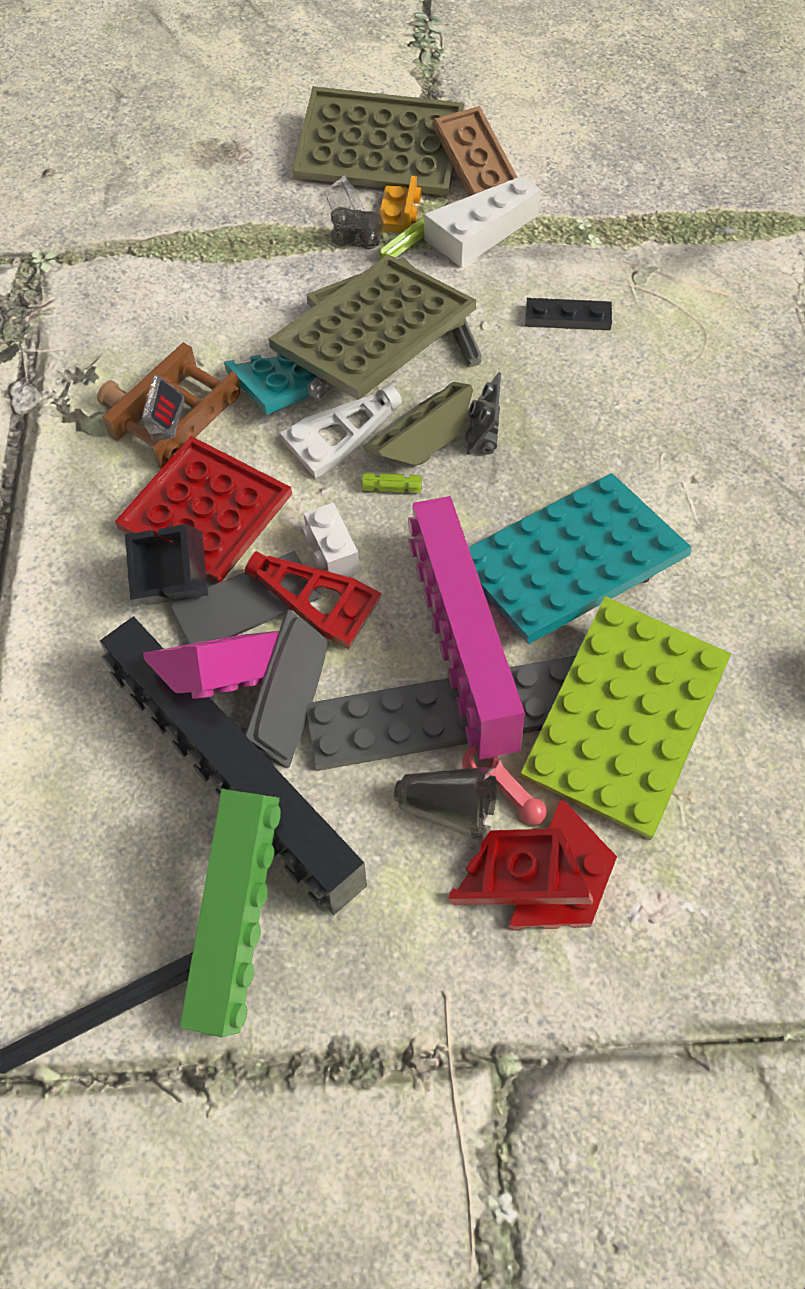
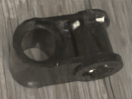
(358, 228)

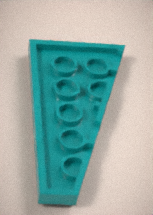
(272, 381)

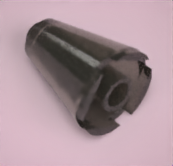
(451, 798)

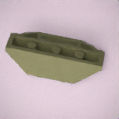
(424, 427)

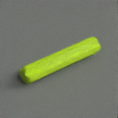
(403, 240)

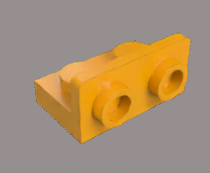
(399, 206)

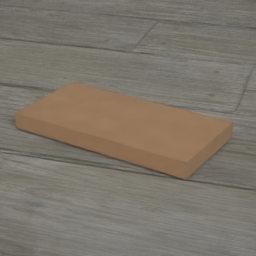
(473, 150)

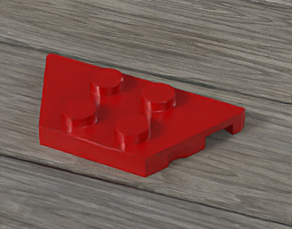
(596, 864)
(523, 870)

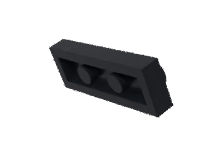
(568, 314)

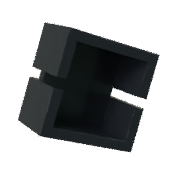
(164, 568)

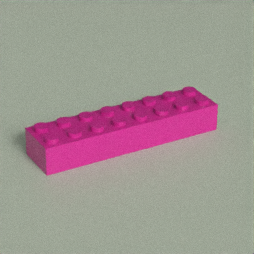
(467, 630)

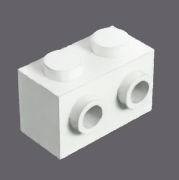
(330, 541)

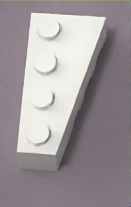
(481, 220)

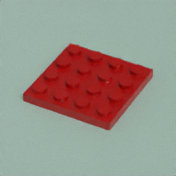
(213, 495)

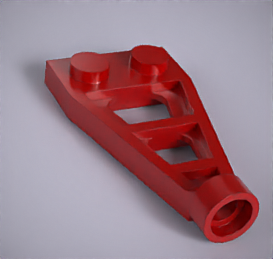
(347, 616)

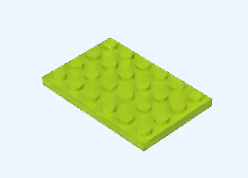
(626, 717)

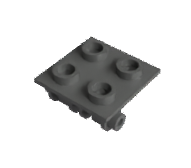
(485, 418)

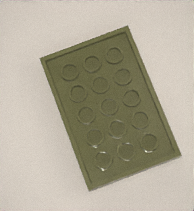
(374, 140)
(372, 326)

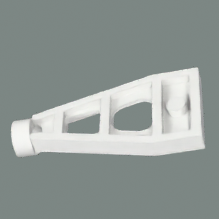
(316, 453)

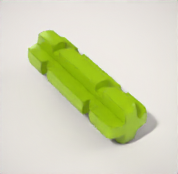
(391, 482)

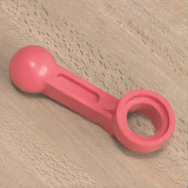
(530, 809)

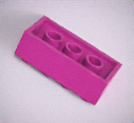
(214, 663)

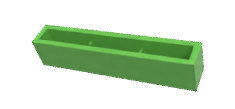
(230, 913)

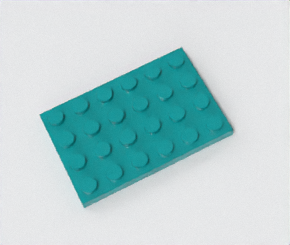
(573, 556)

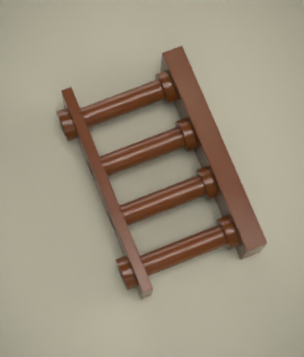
(174, 369)

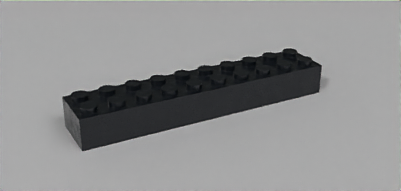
(234, 763)

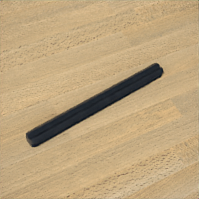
(94, 1014)

